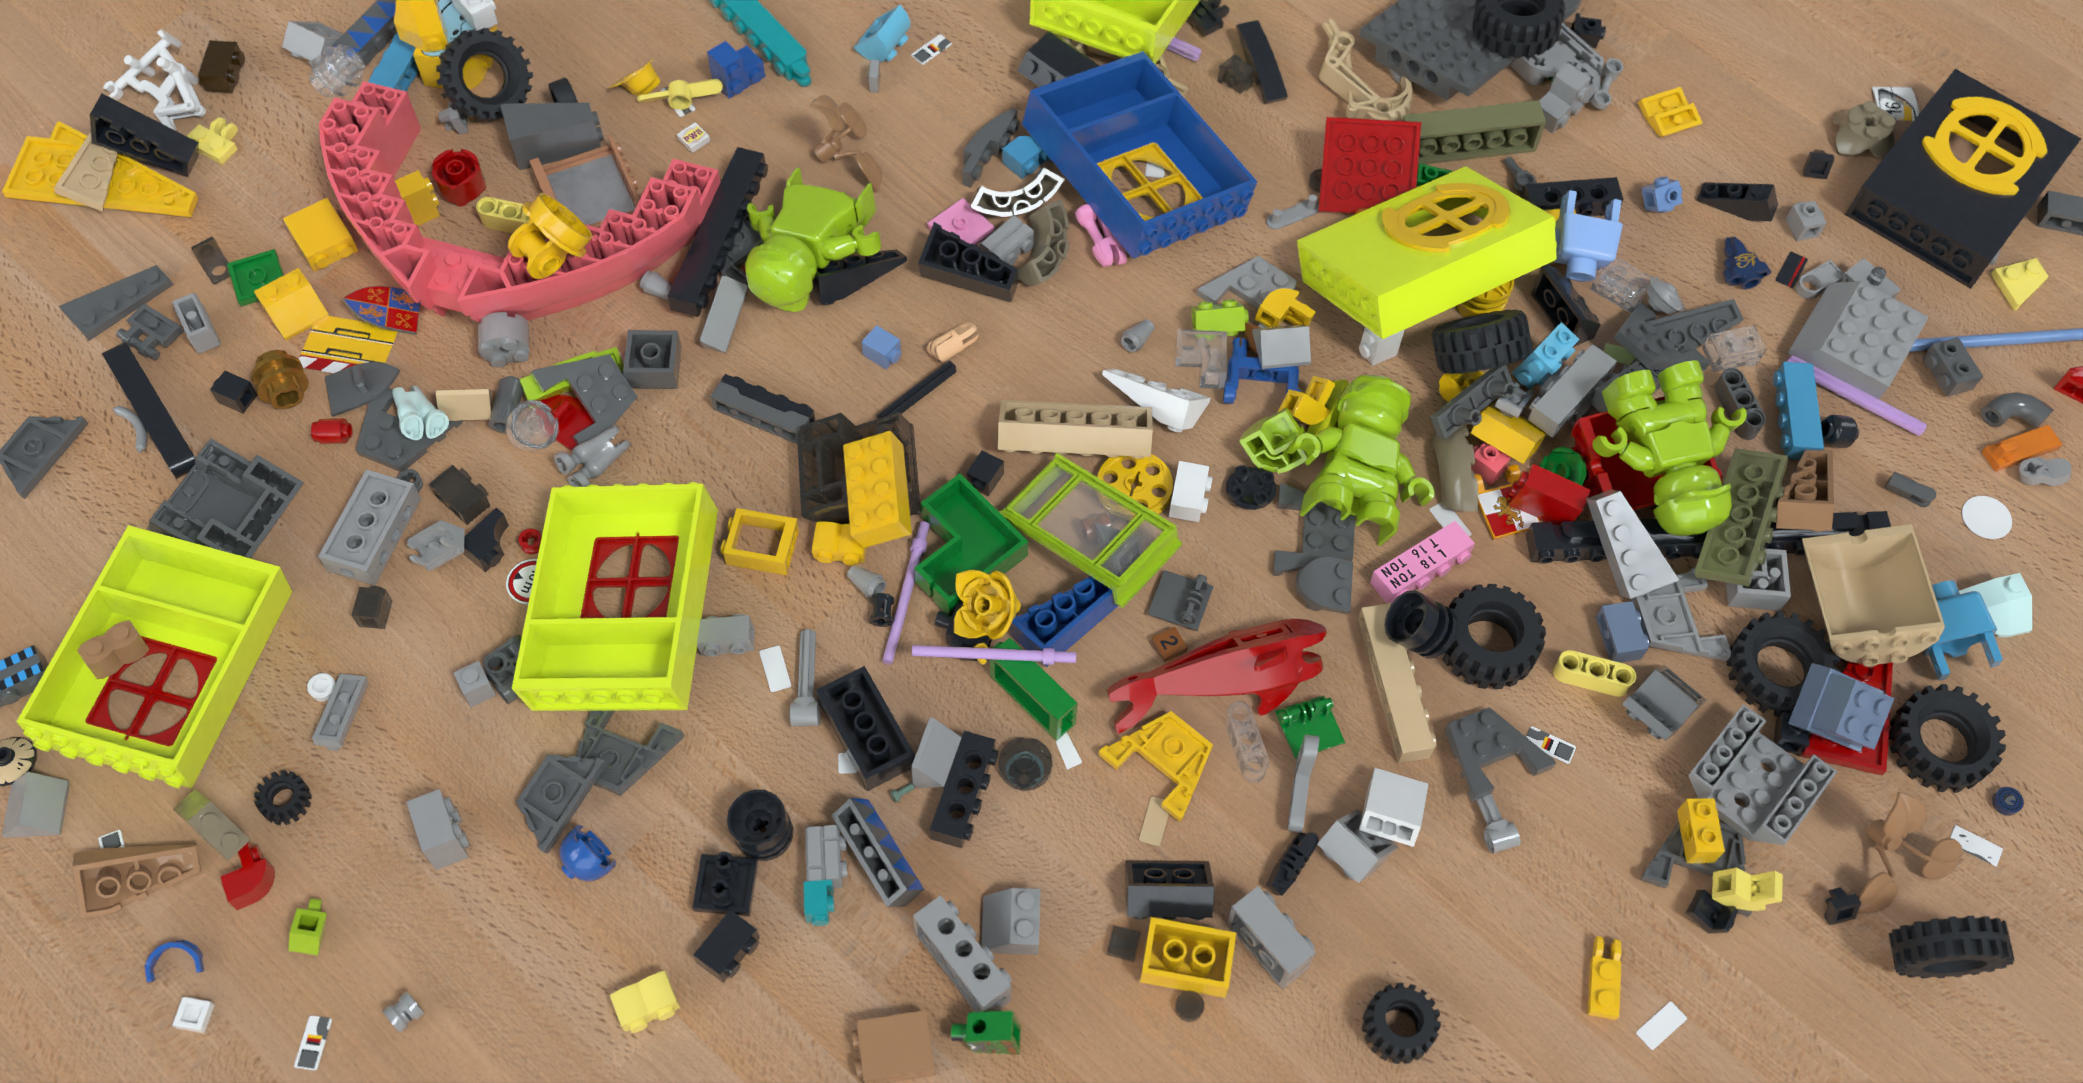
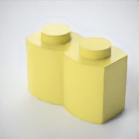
(645, 1002)

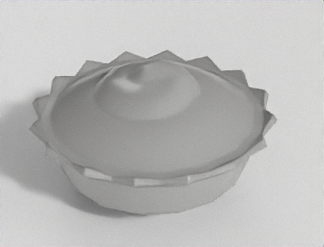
(1663, 296)

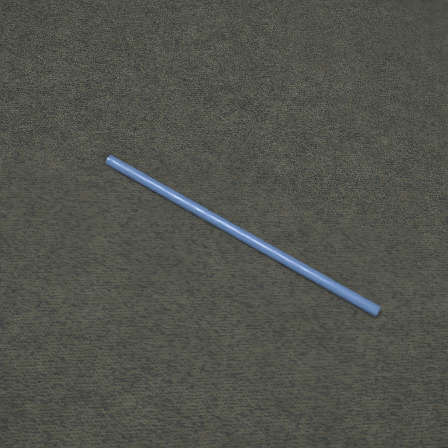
(2005, 338)

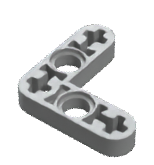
(1303, 768)

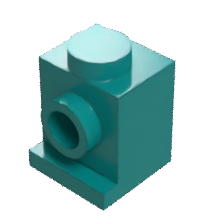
(818, 901)

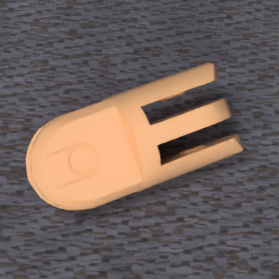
(953, 341)

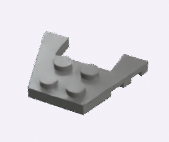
(1249, 281)
(1669, 621)

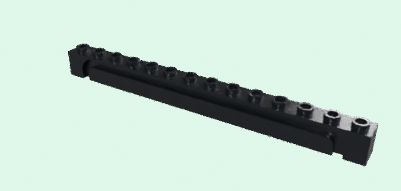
(1581, 540)

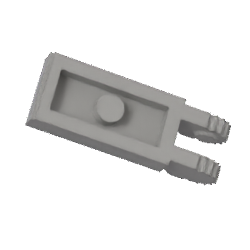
(1515, 405)

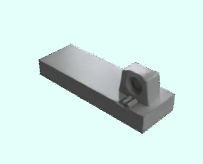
(340, 711)

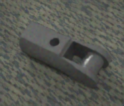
(1911, 490)

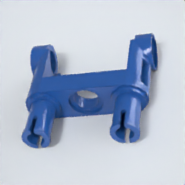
(1250, 369)

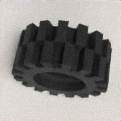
(275, 785)

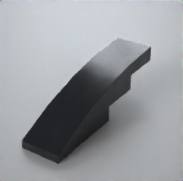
(1262, 59)

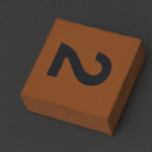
(1169, 644)

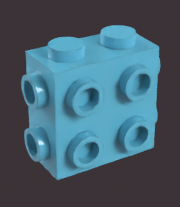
(1546, 357)

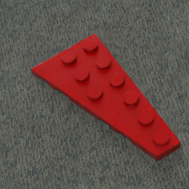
(1868, 759)

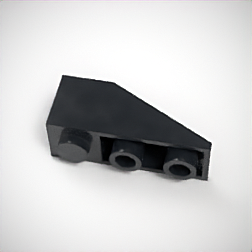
(1743, 200)

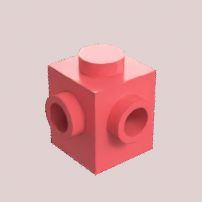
(1489, 462)

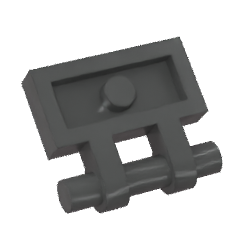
(153, 325)

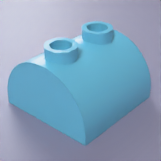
(884, 35)

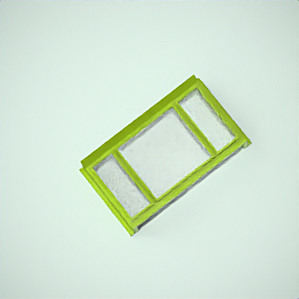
(1094, 527)

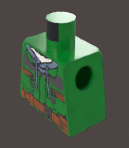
(999, 1035)

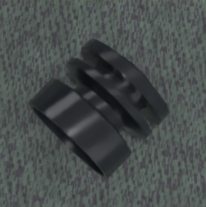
(1421, 624)
(753, 812)

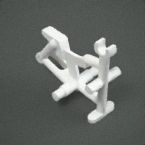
(178, 75)

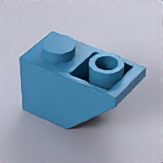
(1023, 156)

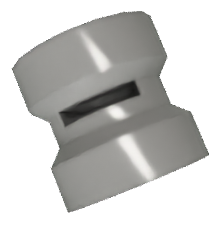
(403, 1012)

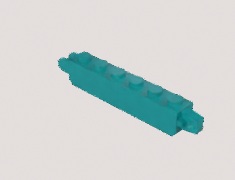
(768, 37)

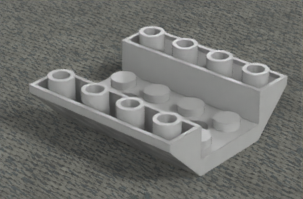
(1773, 799)

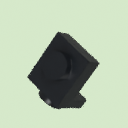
(1711, 914)

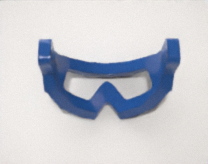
(185, 945)

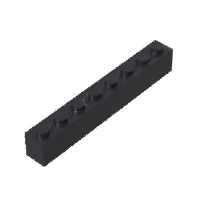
(717, 232)

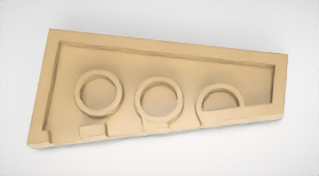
(88, 175)

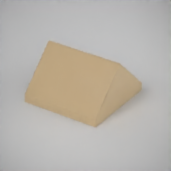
(465, 404)

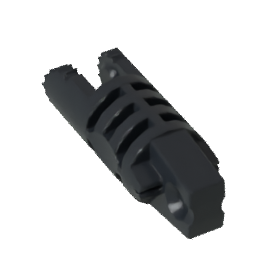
(1292, 862)

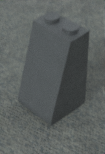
(550, 131)

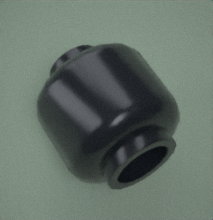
(1839, 431)

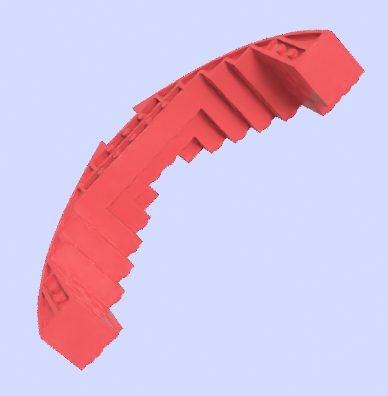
(365, 147)

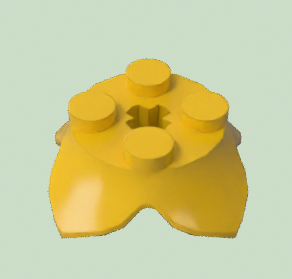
(975, 616)

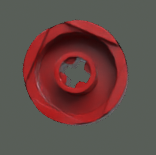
(458, 176)

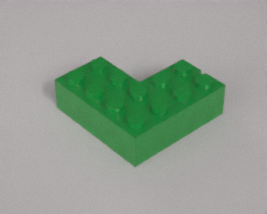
(974, 538)

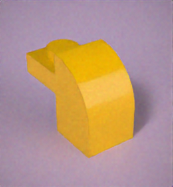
(1283, 305)
(1309, 406)

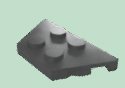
(37, 448)
(556, 795)

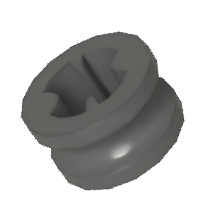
(409, 474)

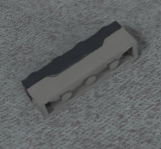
(760, 407)

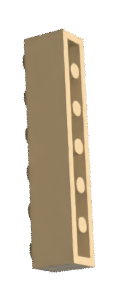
(1396, 688)

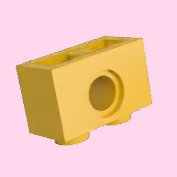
(1700, 830)

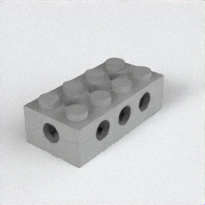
(370, 527)
(962, 957)

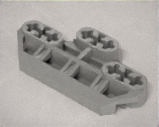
(1555, 59)

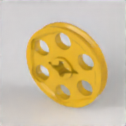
(1146, 482)

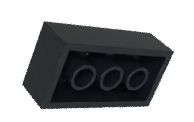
(866, 728)

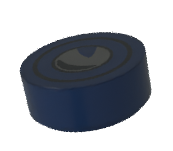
(2007, 801)

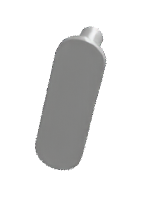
(1293, 214)

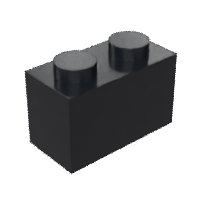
(727, 946)

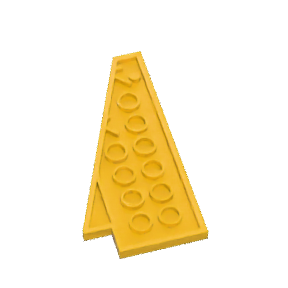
(131, 187)

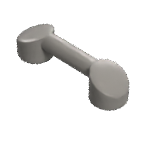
(1610, 73)

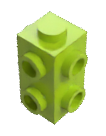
(1228, 317)

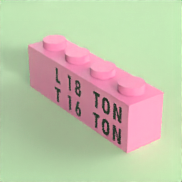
(1423, 562)

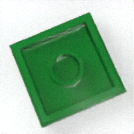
(253, 273)

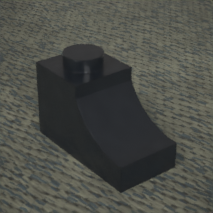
(483, 541)

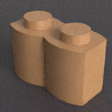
(110, 651)

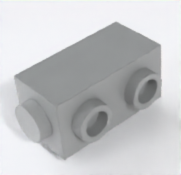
(726, 635)

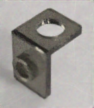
(209, 257)

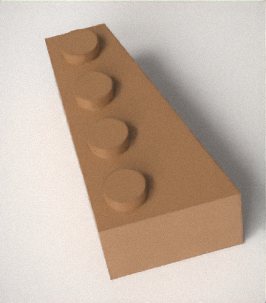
(1810, 495)

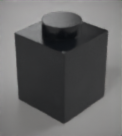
(233, 392)
(985, 473)

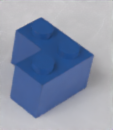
(735, 68)

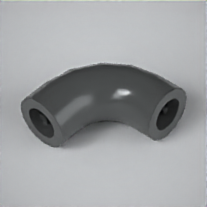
(2015, 405)

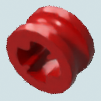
(523, 541)

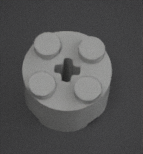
(503, 339)

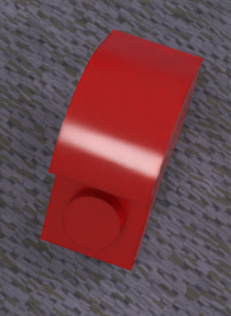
(251, 881)

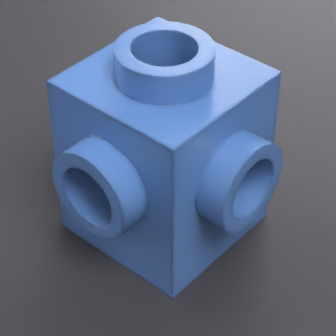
(1662, 194)

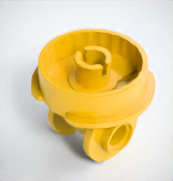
(551, 221)

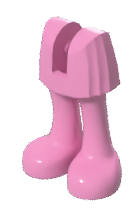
(1107, 249)

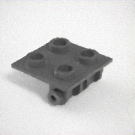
(1181, 599)

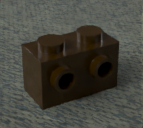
(221, 66)

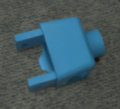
(1965, 624)

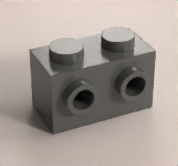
(1952, 367)

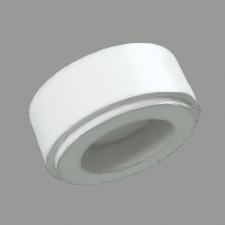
(321, 686)

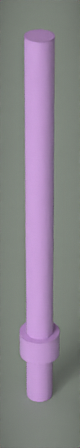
(917, 548)
(1047, 656)

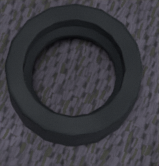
(562, 91)

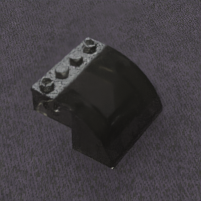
(823, 464)

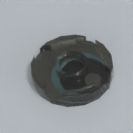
(1025, 764)

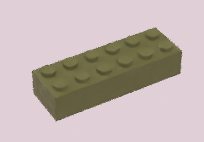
(1479, 131)

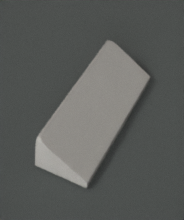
(723, 314)

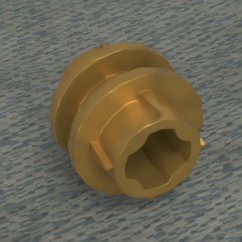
(279, 379)

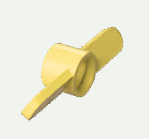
(681, 92)

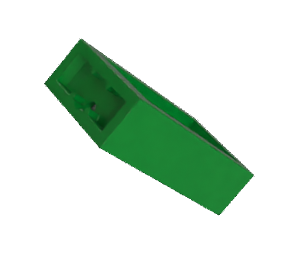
(1035, 692)

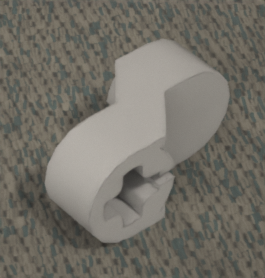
(2050, 472)

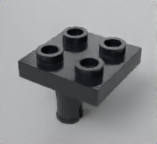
(725, 884)

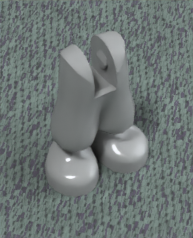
(595, 454)

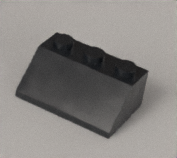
(1053, 60)
(1563, 304)
(1169, 889)

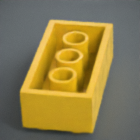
(877, 489)

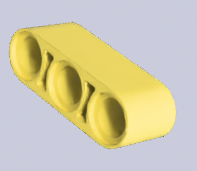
(501, 214)
(1607, 672)

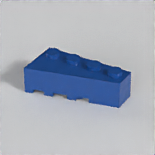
(1064, 617)

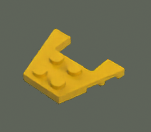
(1173, 750)

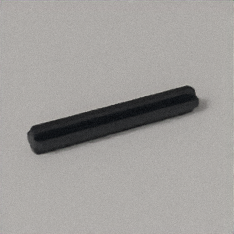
(919, 390)

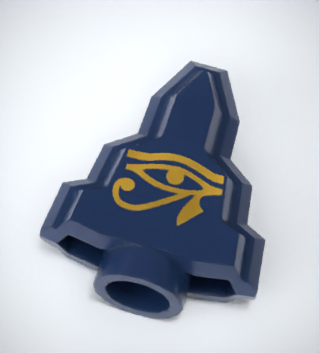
(1742, 266)

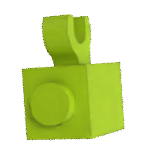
(308, 929)

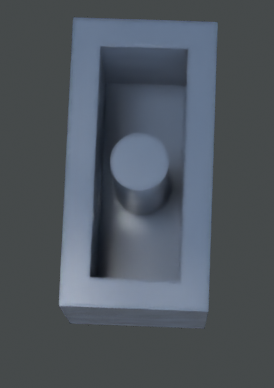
(1622, 632)

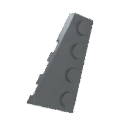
(112, 303)
(1692, 328)

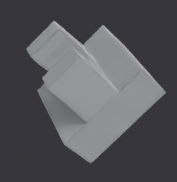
(454, 120)

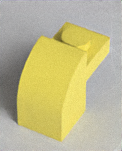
(1747, 891)

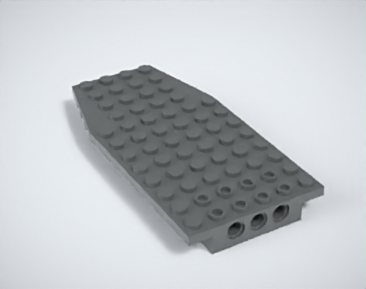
(1436, 45)

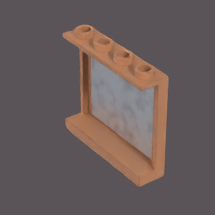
(590, 183)

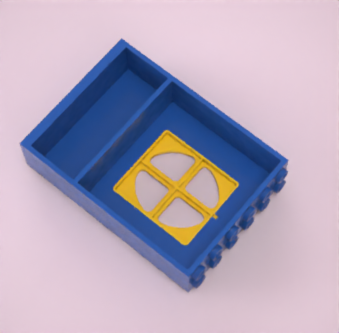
(1129, 115)

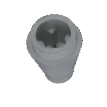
(655, 284)
(1136, 336)
(867, 581)

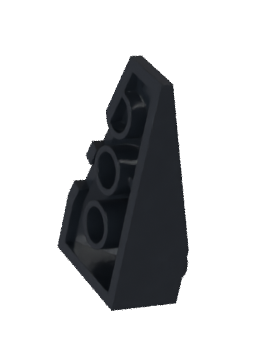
(852, 273)

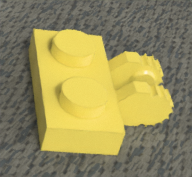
(213, 144)

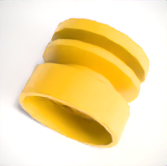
(1490, 301)

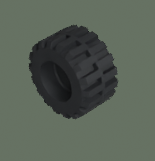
(1416, 1007)

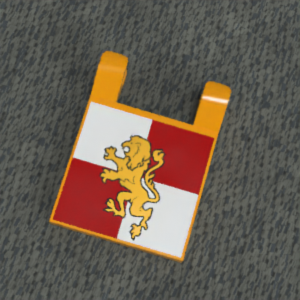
(1494, 505)

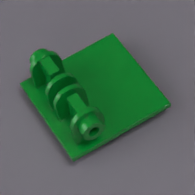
(1310, 718)

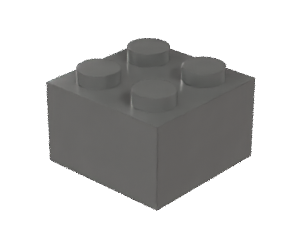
(652, 359)

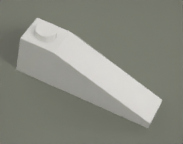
(1172, 407)

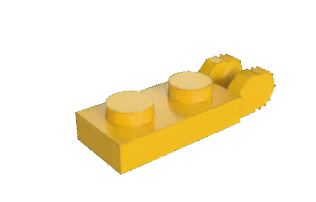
(1605, 981)

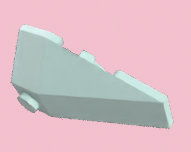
(2007, 603)

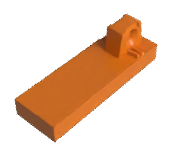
(2021, 447)

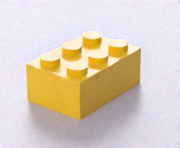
(1188, 957)

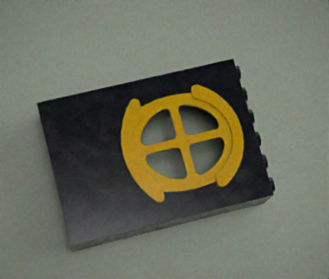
(1946, 207)

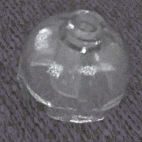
(531, 426)

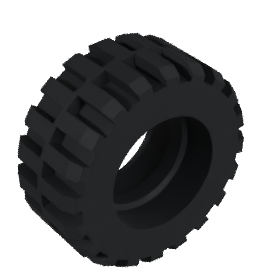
(1518, 26)
(1482, 341)
(1513, 615)

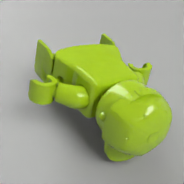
(805, 236)
(1672, 442)
(1364, 456)

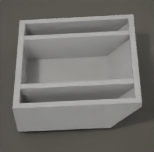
(1859, 335)

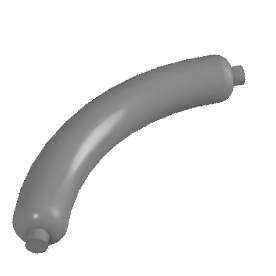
(141, 433)

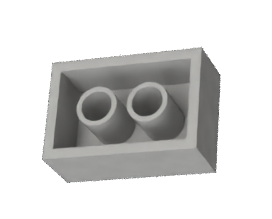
(1271, 937)

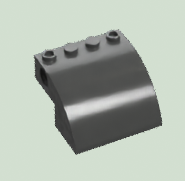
(226, 501)

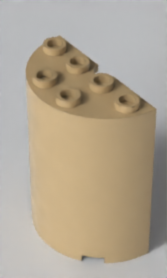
(1874, 594)

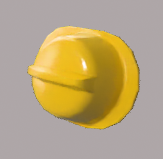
(640, 81)

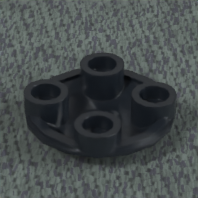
(1251, 487)

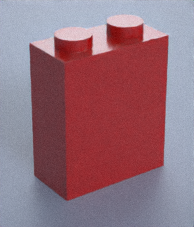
(1548, 496)

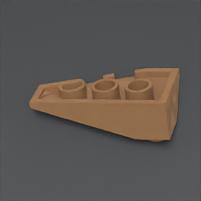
(117, 876)

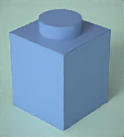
(881, 347)

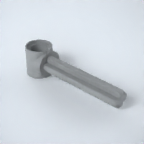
(805, 708)
(1499, 832)

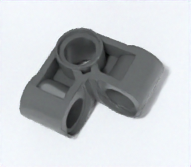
(503, 678)

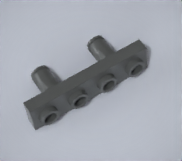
(1468, 404)

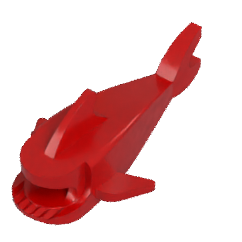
(1247, 661)

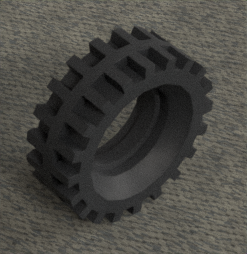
(504, 53)
(1783, 633)
(1964, 714)
(1951, 947)

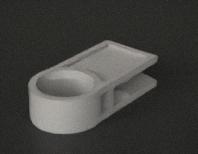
(1820, 278)

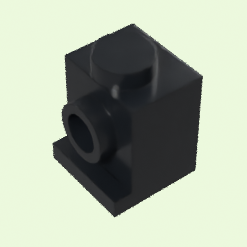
(1588, 29)
(1790, 737)

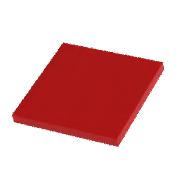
(1367, 162)

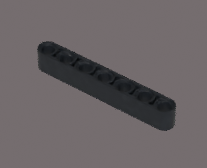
(150, 409)

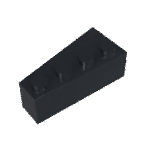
(141, 137)
(966, 266)

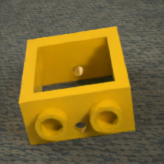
(756, 561)

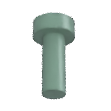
(895, 795)

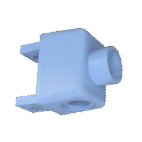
(1586, 241)

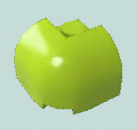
(1269, 440)

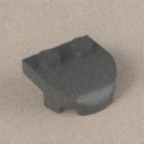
(1326, 584)

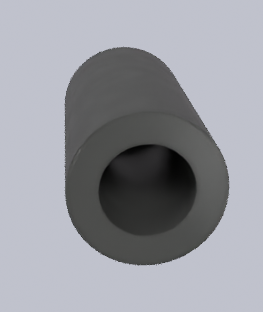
(507, 397)

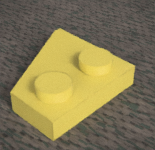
(2019, 280)

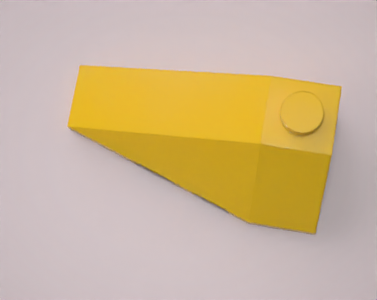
(421, 24)

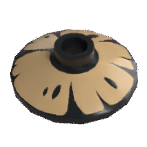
(16, 759)

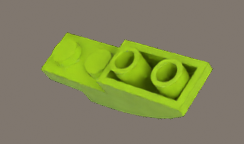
(533, 391)

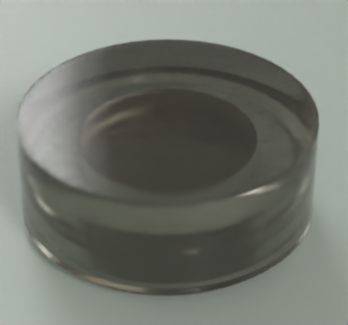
(1315, 180)
(1189, 1006)

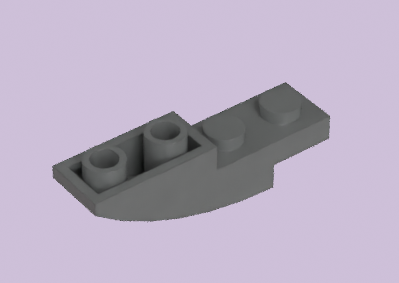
(988, 142)

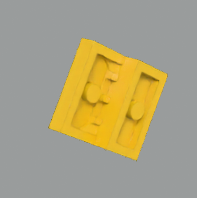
(1669, 112)

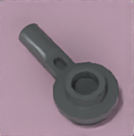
(1521, 176)

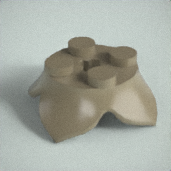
(1864, 129)

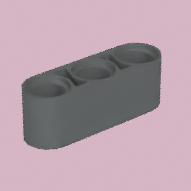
(1735, 393)

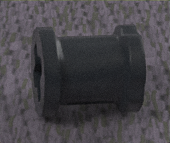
(879, 618)

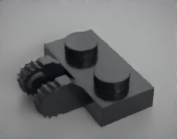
(1208, 16)

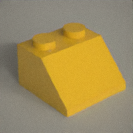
(291, 304)

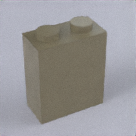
(211, 824)

